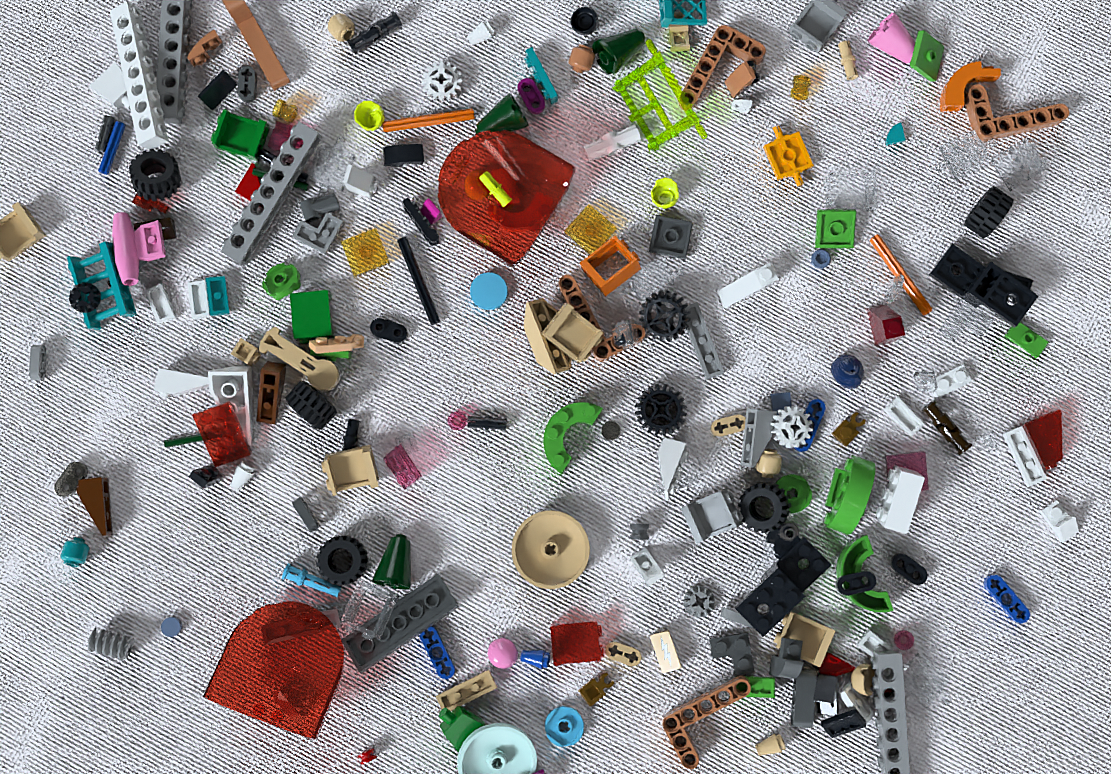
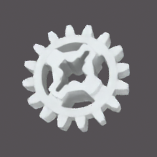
(449, 81)
(800, 425)

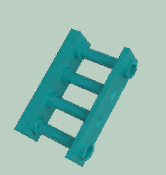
(121, 292)

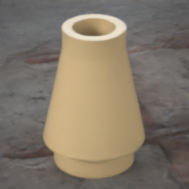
(771, 745)

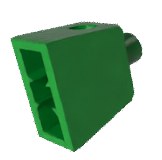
(459, 725)

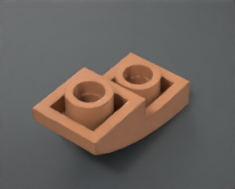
(199, 54)
(739, 79)

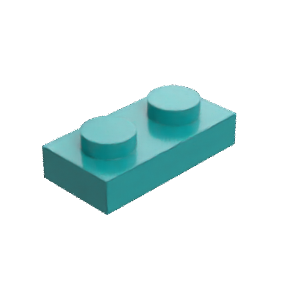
(217, 296)

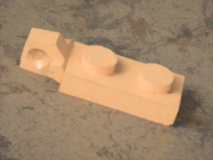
(338, 344)

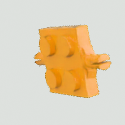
(788, 156)

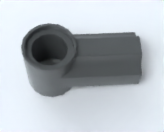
(315, 208)

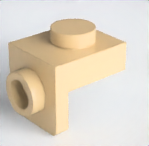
(246, 352)

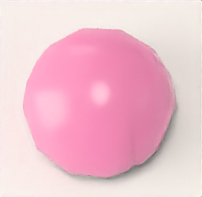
(502, 653)

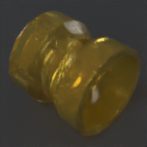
(801, 85)
(285, 111)

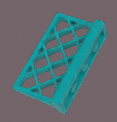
(667, 13)

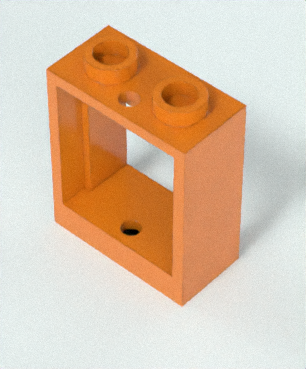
(603, 253)

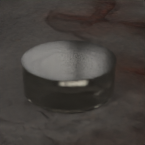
(610, 430)

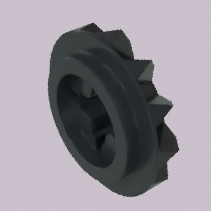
(82, 306)

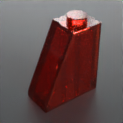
(1046, 438)

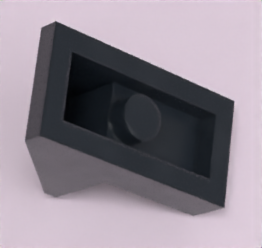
(827, 694)

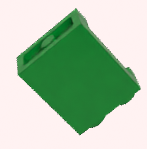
(240, 135)
(311, 315)

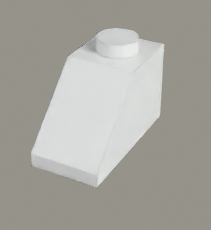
(359, 181)

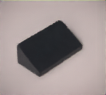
(217, 90)

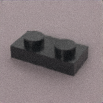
(206, 476)

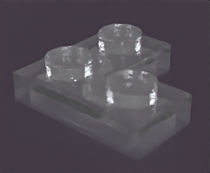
(964, 316)

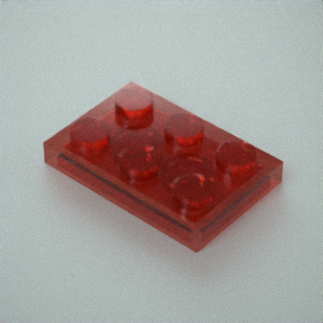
(222, 434)

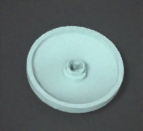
(497, 750)

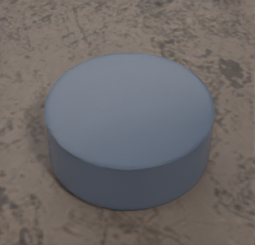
(820, 259)
(171, 626)

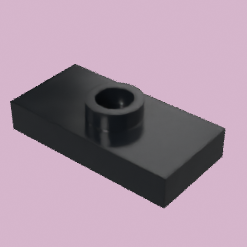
(843, 723)

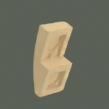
(679, 35)

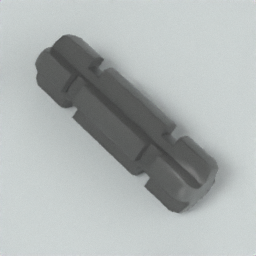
(104, 133)

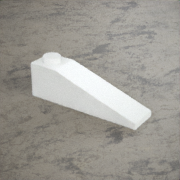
(236, 386)

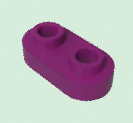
(532, 96)

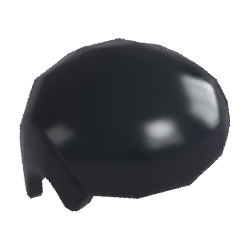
(584, 21)

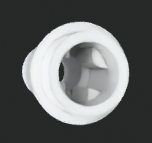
(480, 33)
(242, 475)

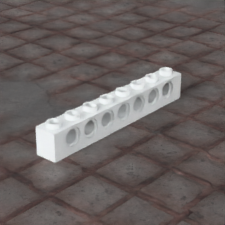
(139, 76)

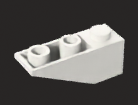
(671, 458)

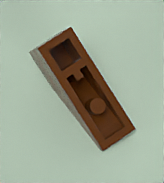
(270, 391)
(96, 499)

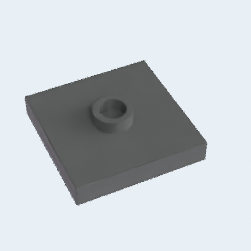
(670, 237)

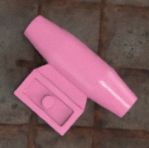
(131, 246)

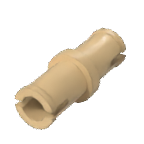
(848, 60)

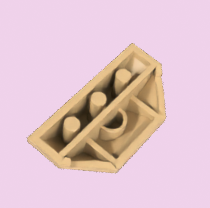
(537, 317)

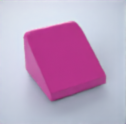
(430, 211)

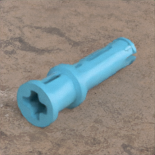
(333, 590)

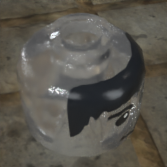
(625, 334)

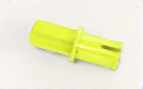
(495, 188)

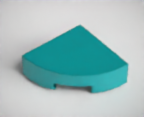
(895, 135)

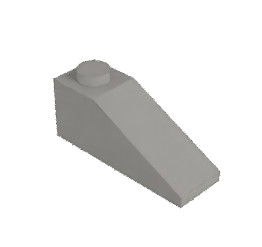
(756, 435)

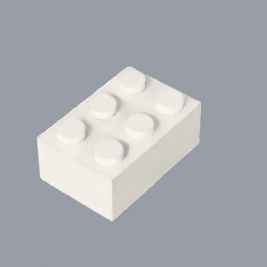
(899, 499)

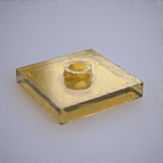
(590, 229)
(365, 252)

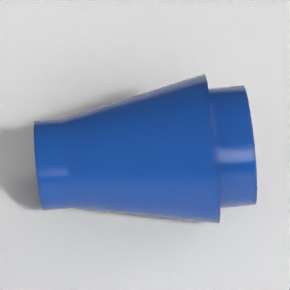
(537, 658)

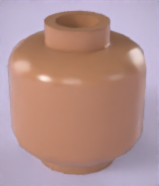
(581, 58)

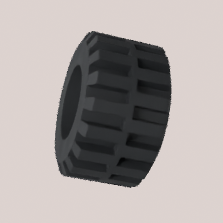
(151, 163)
(989, 212)
(311, 405)
(749, 512)
(325, 560)

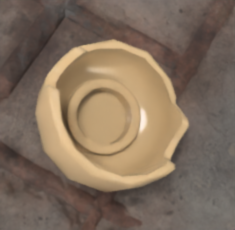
(862, 679)

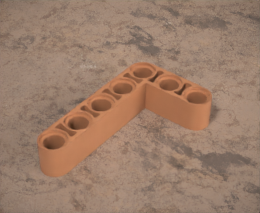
(257, 42)
(712, 61)
(1010, 122)
(584, 308)
(700, 712)

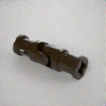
(949, 430)

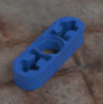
(809, 410)
(998, 598)
(448, 662)

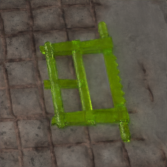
(671, 131)

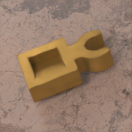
(847, 430)
(593, 690)

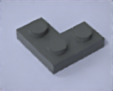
(738, 648)

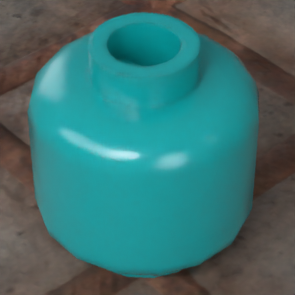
(75, 552)

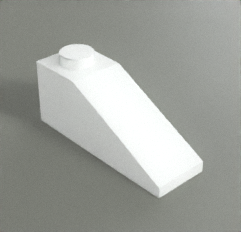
(748, 285)
(178, 383)

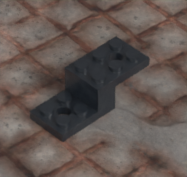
(983, 285)
(783, 586)

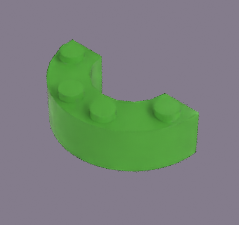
(558, 425)
(854, 495)
(850, 562)

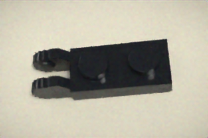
(420, 222)

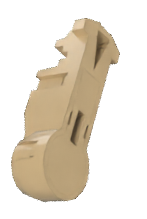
(320, 373)

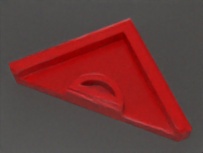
(248, 184)
(834, 666)

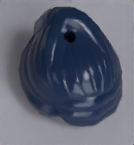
(847, 371)

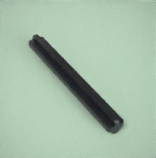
(418, 281)

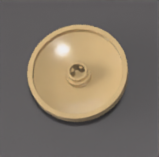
(550, 549)

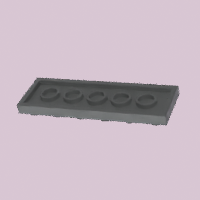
(408, 619)

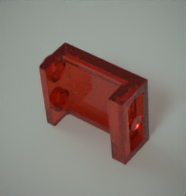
(576, 642)

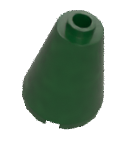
(618, 49)
(503, 116)
(395, 564)

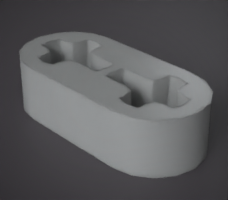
(37, 364)
(734, 616)

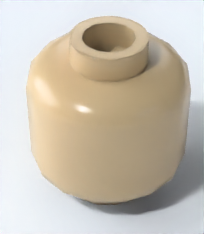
(341, 27)
(769, 463)

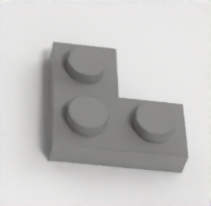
(321, 238)

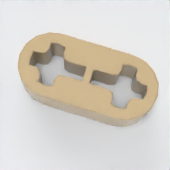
(727, 421)
(620, 657)

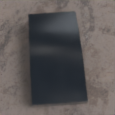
(403, 154)

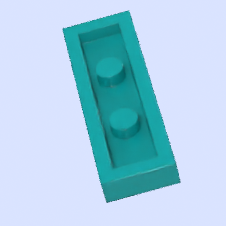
(540, 76)

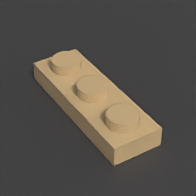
(467, 691)

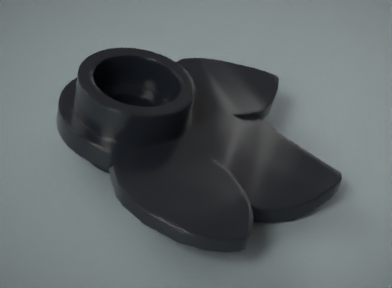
(781, 541)

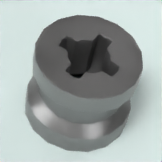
(639, 531)

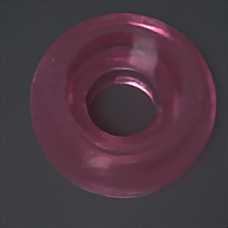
(452, 416)
(909, 643)

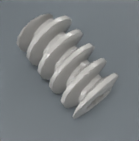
(110, 645)

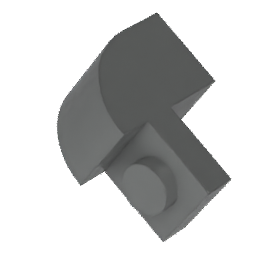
(788, 662)

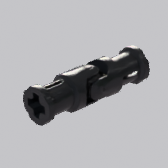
(373, 33)

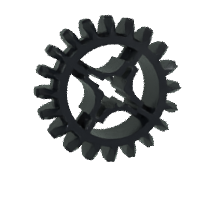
(667, 322)
(667, 416)

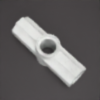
(612, 143)

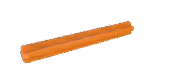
(428, 120)
(896, 269)

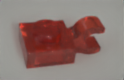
(149, 204)

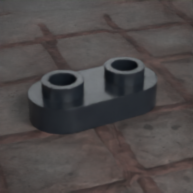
(388, 330)
(908, 568)
(855, 583)

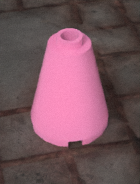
(893, 38)

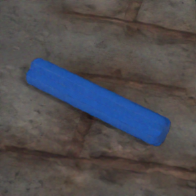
(111, 148)

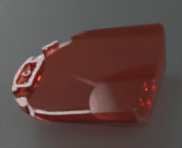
(527, 174)
(281, 668)

